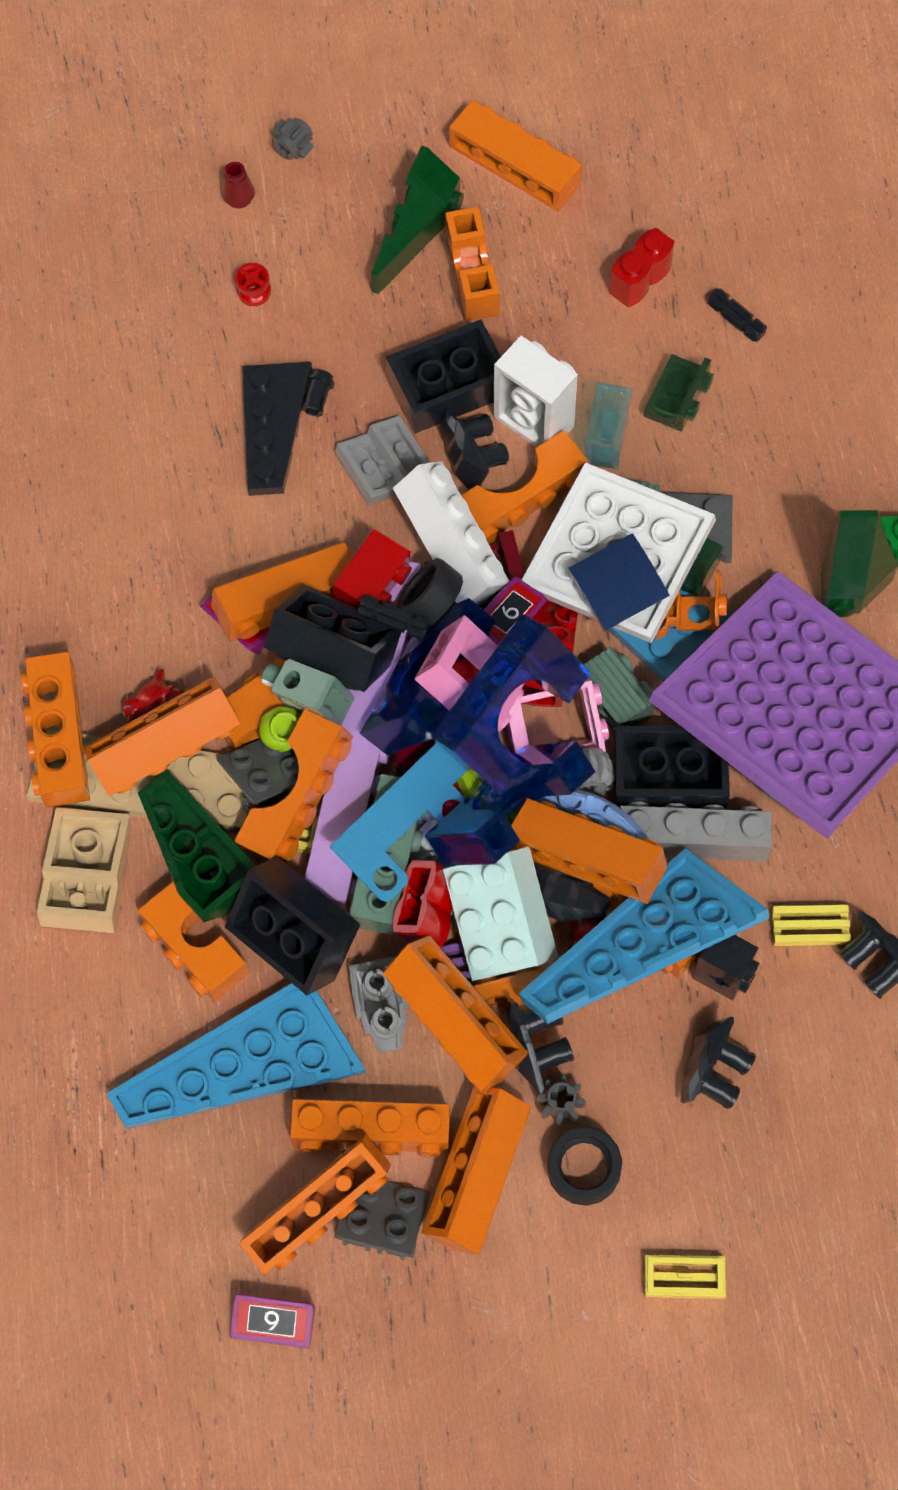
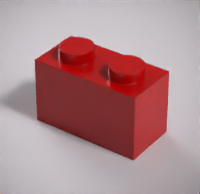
(373, 571)

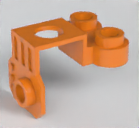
(681, 605)

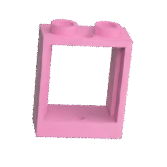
(443, 681)
(590, 698)

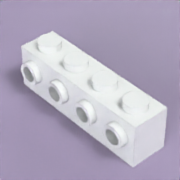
(451, 530)

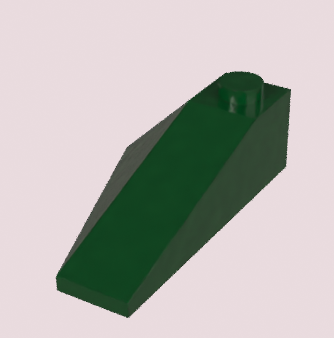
(430, 193)
(856, 562)
(199, 854)

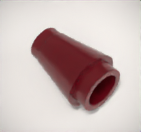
(237, 186)

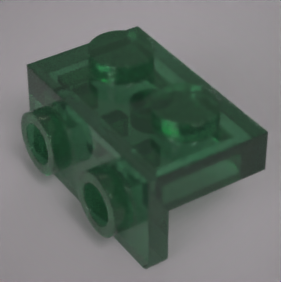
(678, 391)

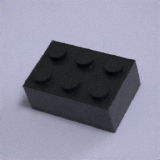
(444, 374)
(331, 638)
(667, 767)
(292, 925)

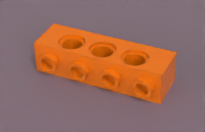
(70, 781)

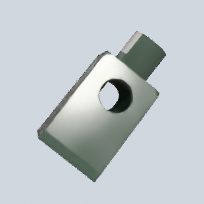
(309, 689)

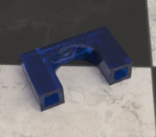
(405, 709)
(471, 725)
(478, 827)

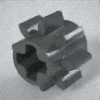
(292, 138)
(551, 1103)

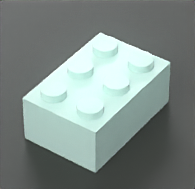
(501, 915)

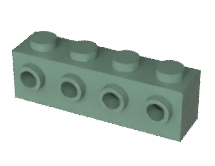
(366, 906)

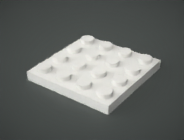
(601, 512)

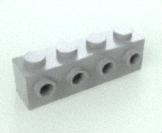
(706, 831)

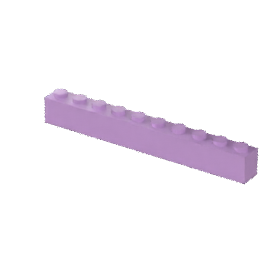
(353, 785)

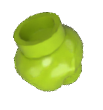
(277, 727)

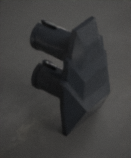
(469, 461)
(569, 896)
(865, 945)
(522, 1026)
(708, 1048)

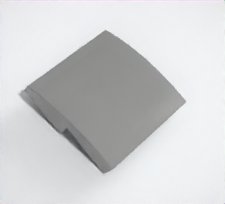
(380, 458)

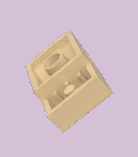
(84, 870)

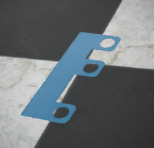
(418, 790)

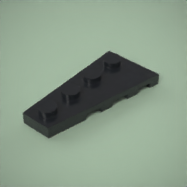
(272, 422)

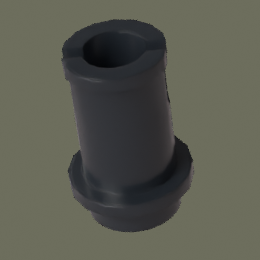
(319, 385)

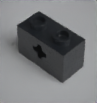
(728, 966)

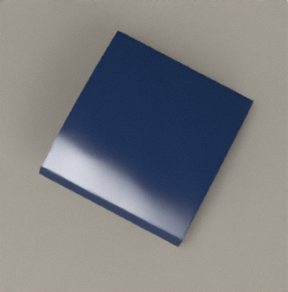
(618, 582)

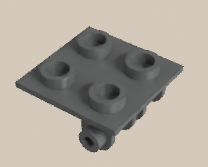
(261, 773)
(386, 1220)

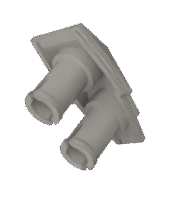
(378, 1004)

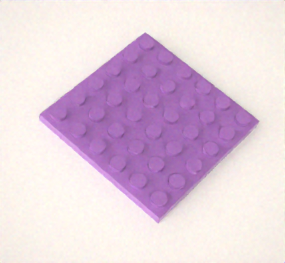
(792, 703)

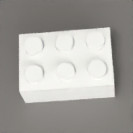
(534, 392)

